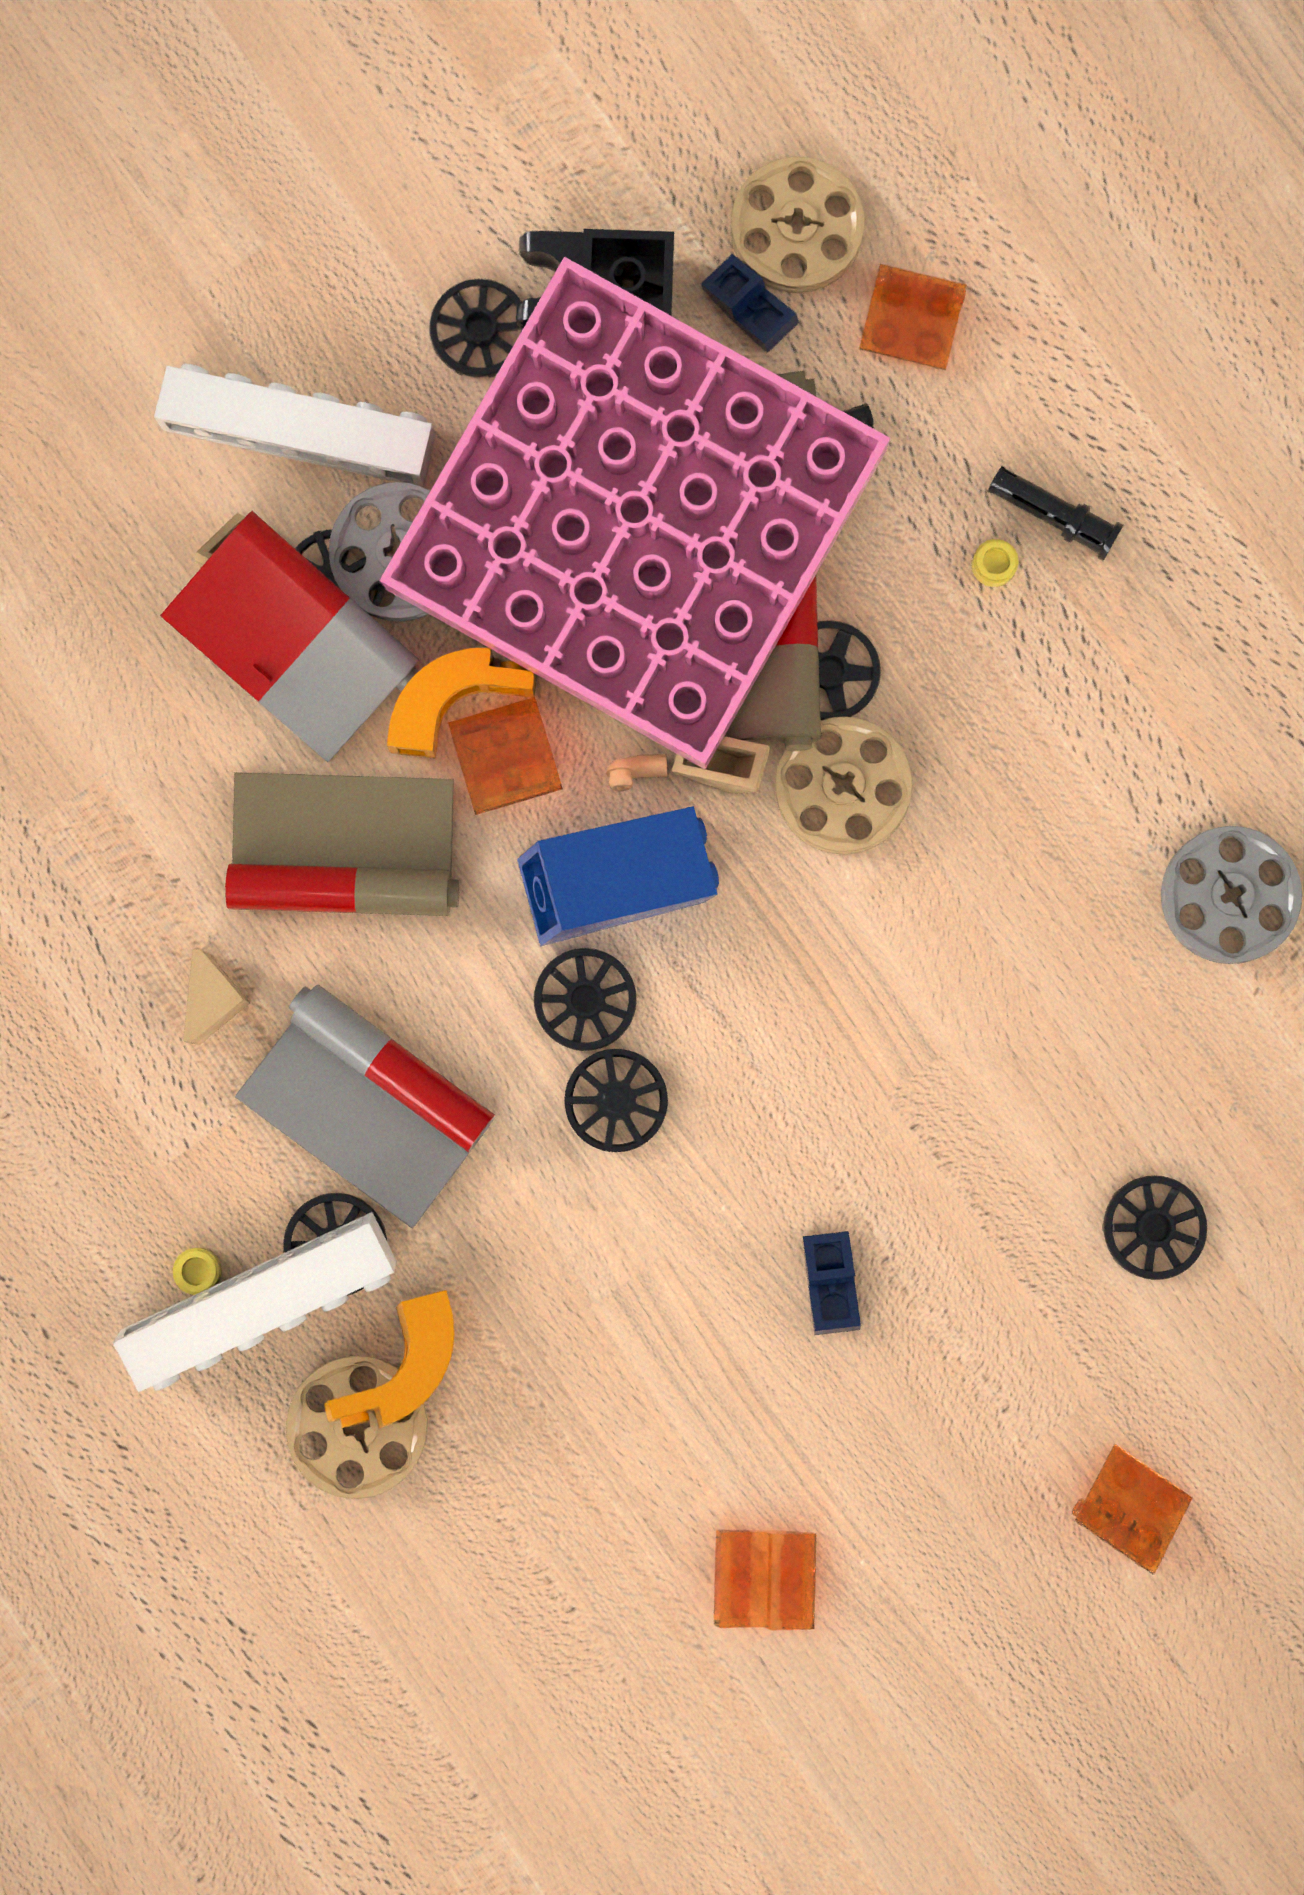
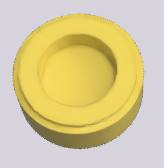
(995, 563)
(196, 1270)

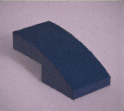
(749, 304)
(831, 1283)

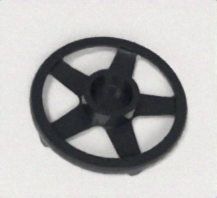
(836, 671)

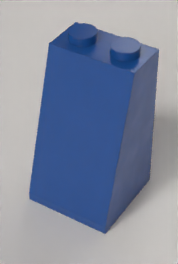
(617, 874)

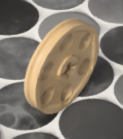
(811, 207)
(842, 807)
(340, 1447)

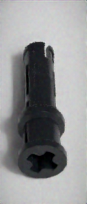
(1074, 521)

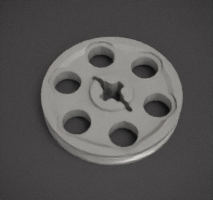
(375, 544)
(1255, 895)

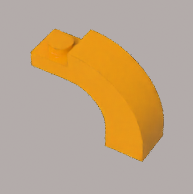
(439, 686)
(428, 1348)

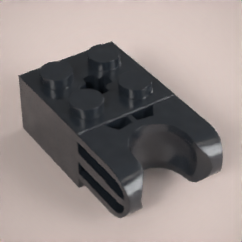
(611, 254)

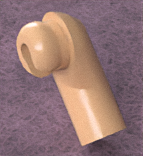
(639, 766)

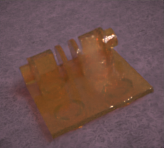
(912, 316)
(1133, 1509)

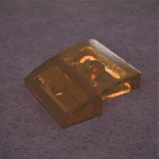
(505, 756)
(765, 1579)

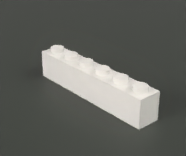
(295, 425)
(255, 1303)

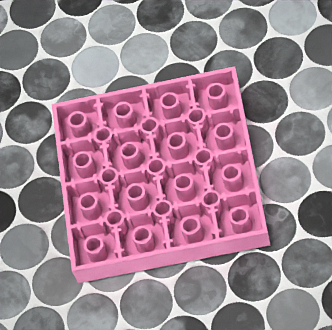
(634, 512)

